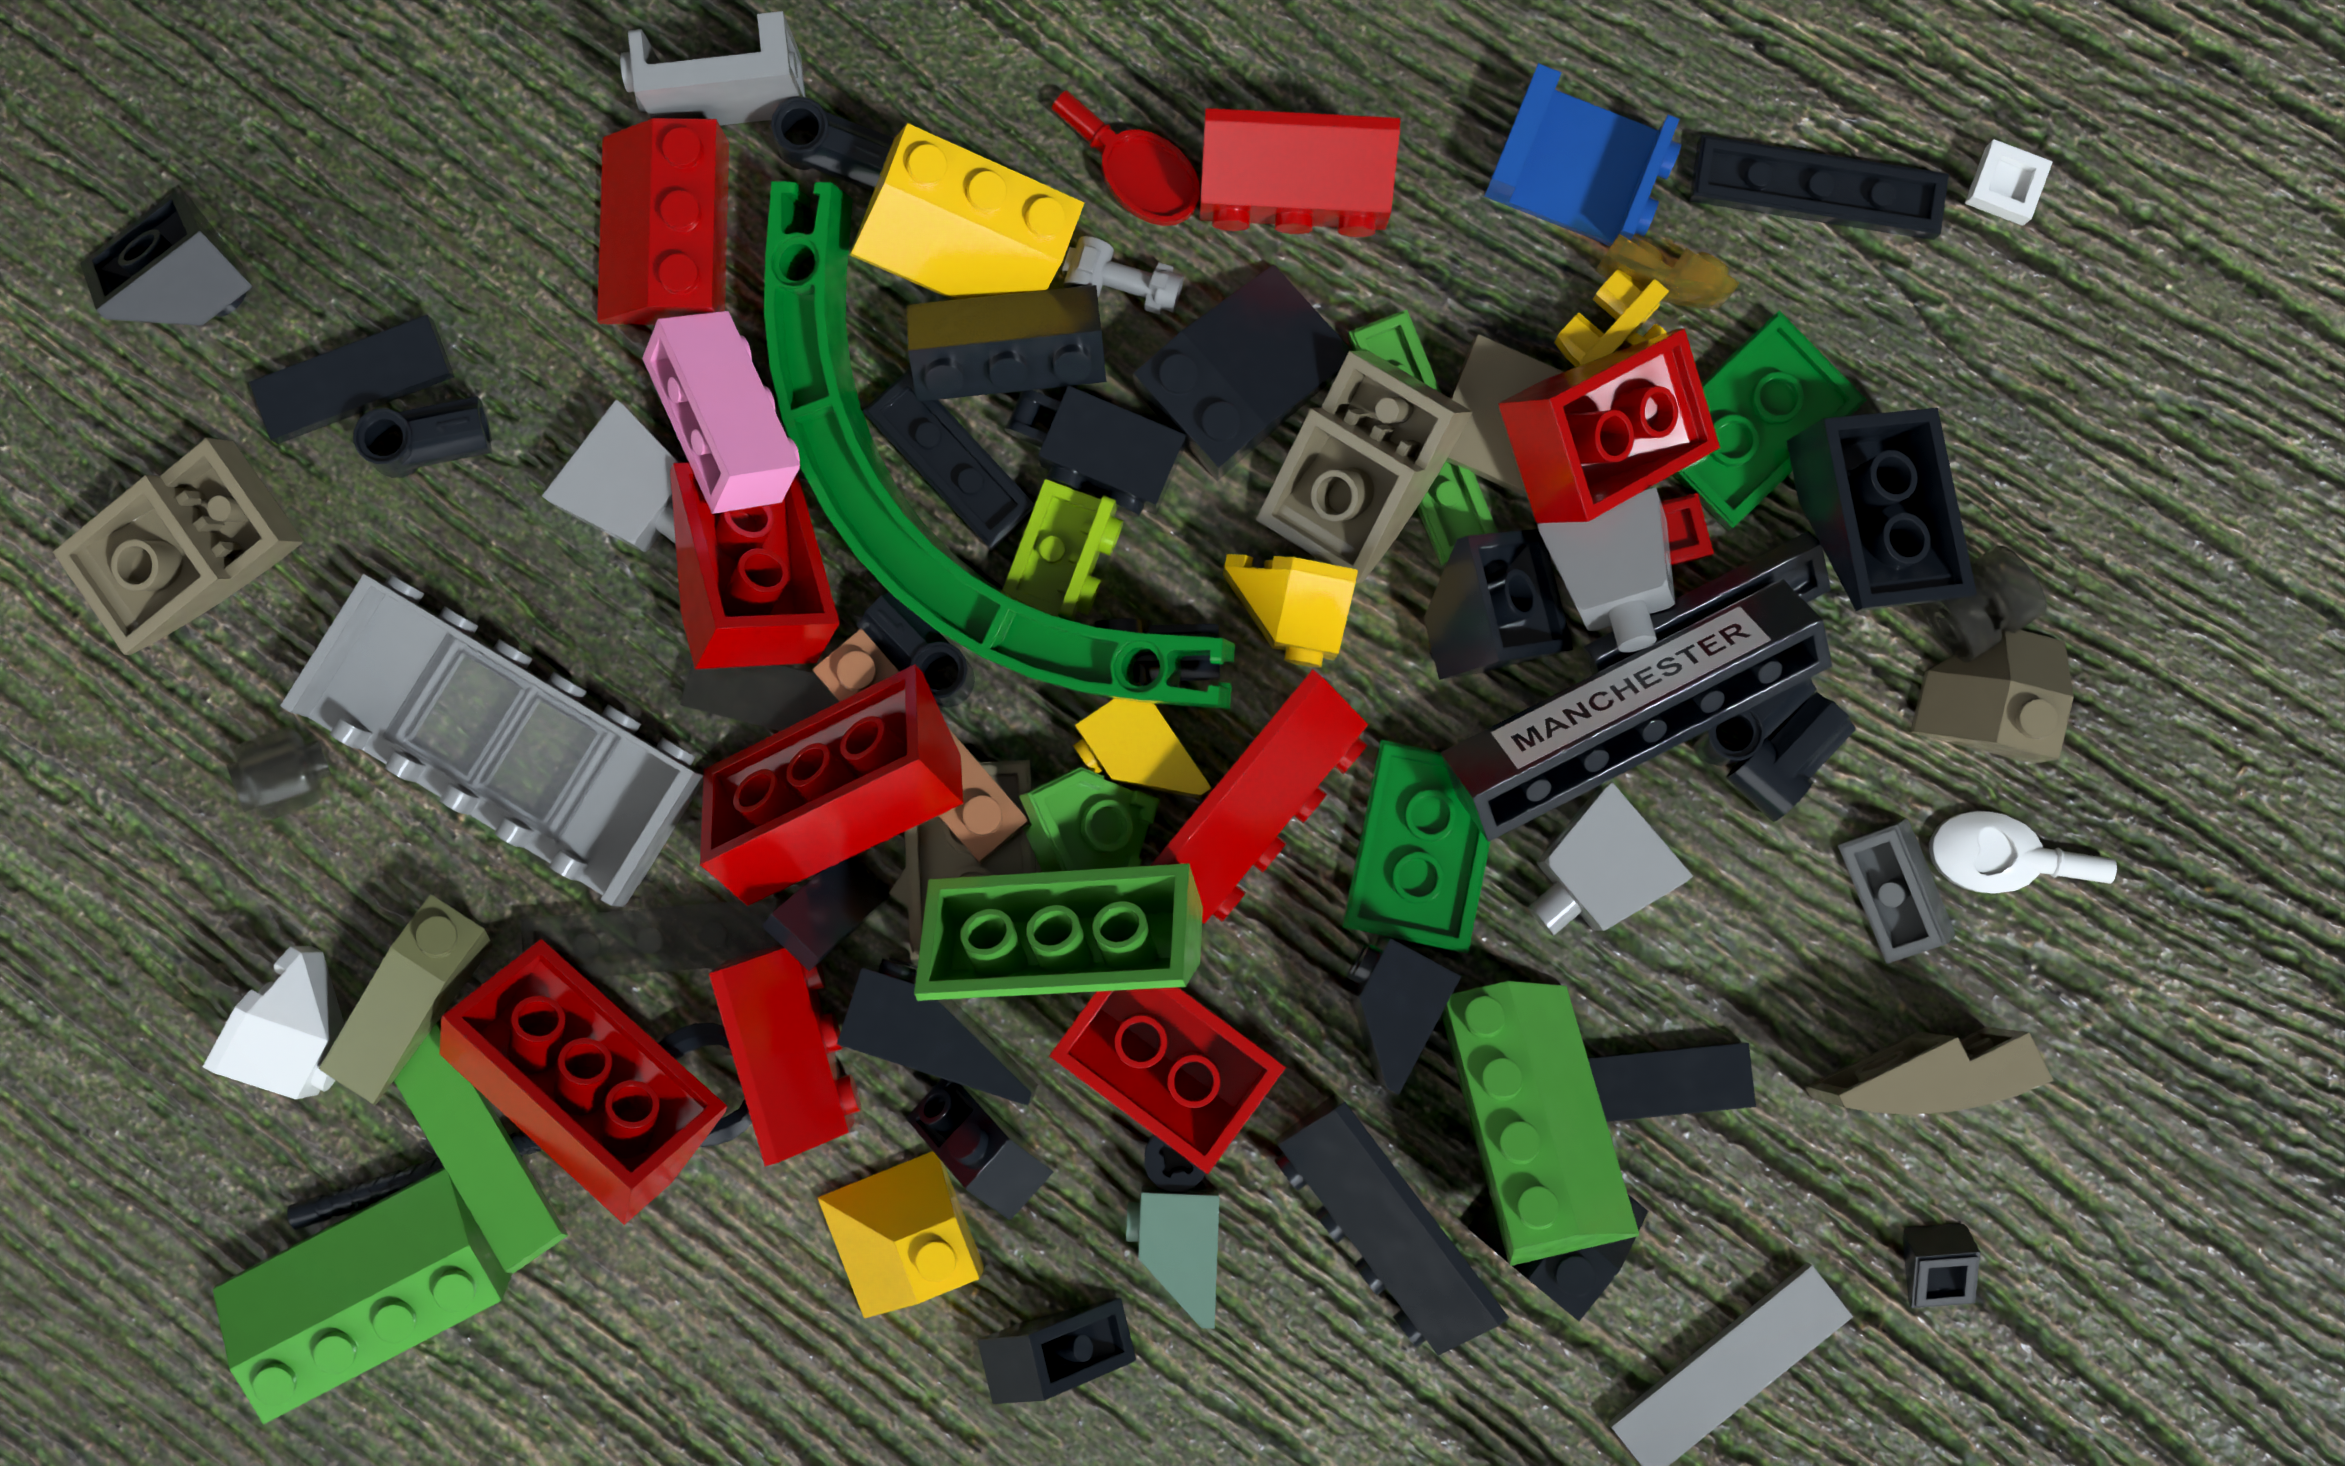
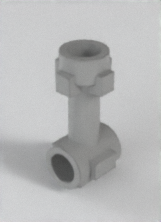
(1092, 265)

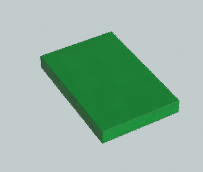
(1757, 403)
(1416, 854)

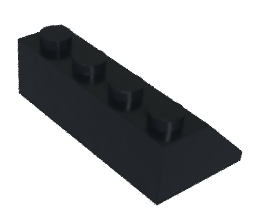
(1388, 1226)

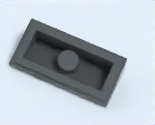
(1897, 891)

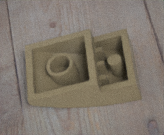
(1362, 463)
(177, 545)
(1937, 1073)

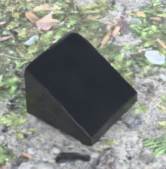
(1940, 1265)

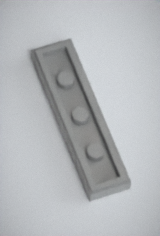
(1730, 1369)

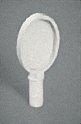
(2002, 855)

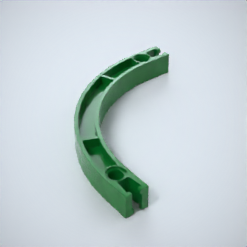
(877, 522)

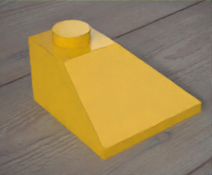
(902, 1235)

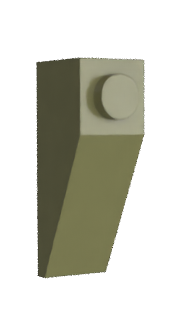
(406, 998)

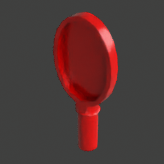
(1137, 166)

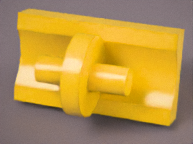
(1628, 304)

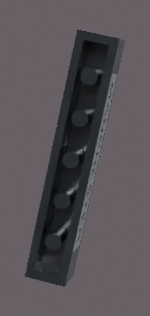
(1637, 709)

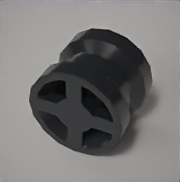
(1159, 1171)

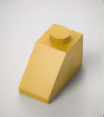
(1138, 749)

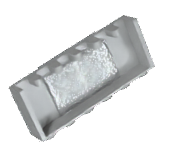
(496, 737)

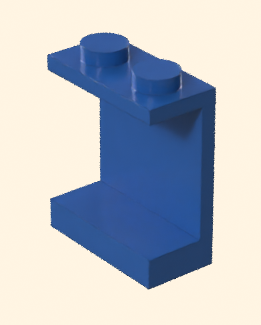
(1581, 163)

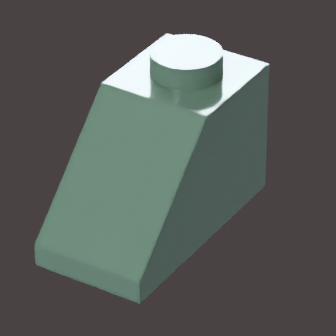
(1179, 1245)

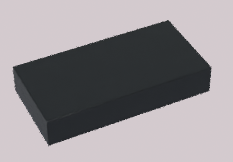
(826, 911)

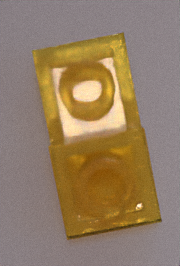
(1692, 281)

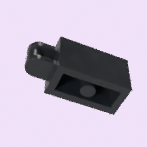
(1101, 448)

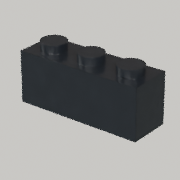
(1005, 343)

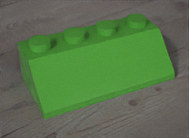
(1060, 932)
(1537, 1120)
(356, 1295)

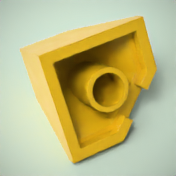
(1295, 603)

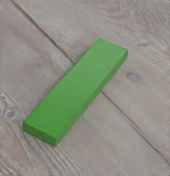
(1454, 500)
(479, 1157)

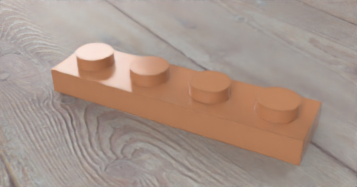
(988, 814)

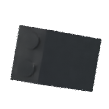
(1241, 370)
(1884, 507)
(927, 1034)

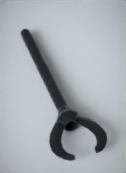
(363, 1194)

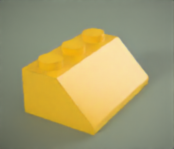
(963, 221)

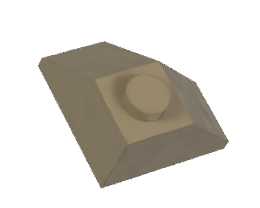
(2003, 701)

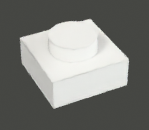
(2008, 182)

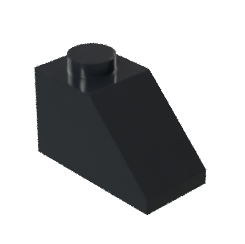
(1056, 1352)

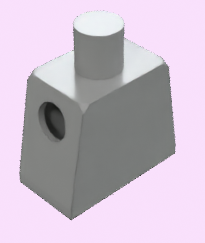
(619, 481)
(1617, 567)
(1605, 866)

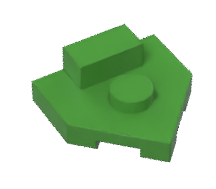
(1086, 822)

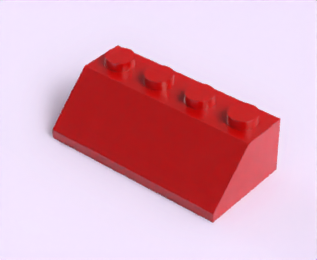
(829, 787)
(1263, 792)
(580, 1079)

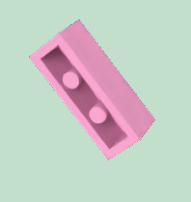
(721, 411)

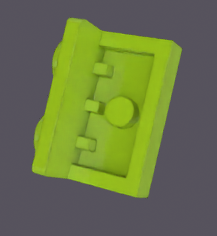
(1061, 551)

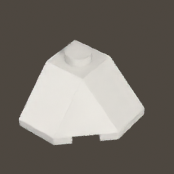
(283, 1030)

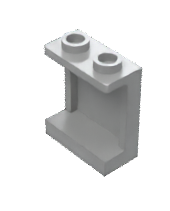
(719, 88)

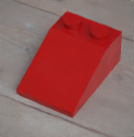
(1609, 428)
(750, 580)

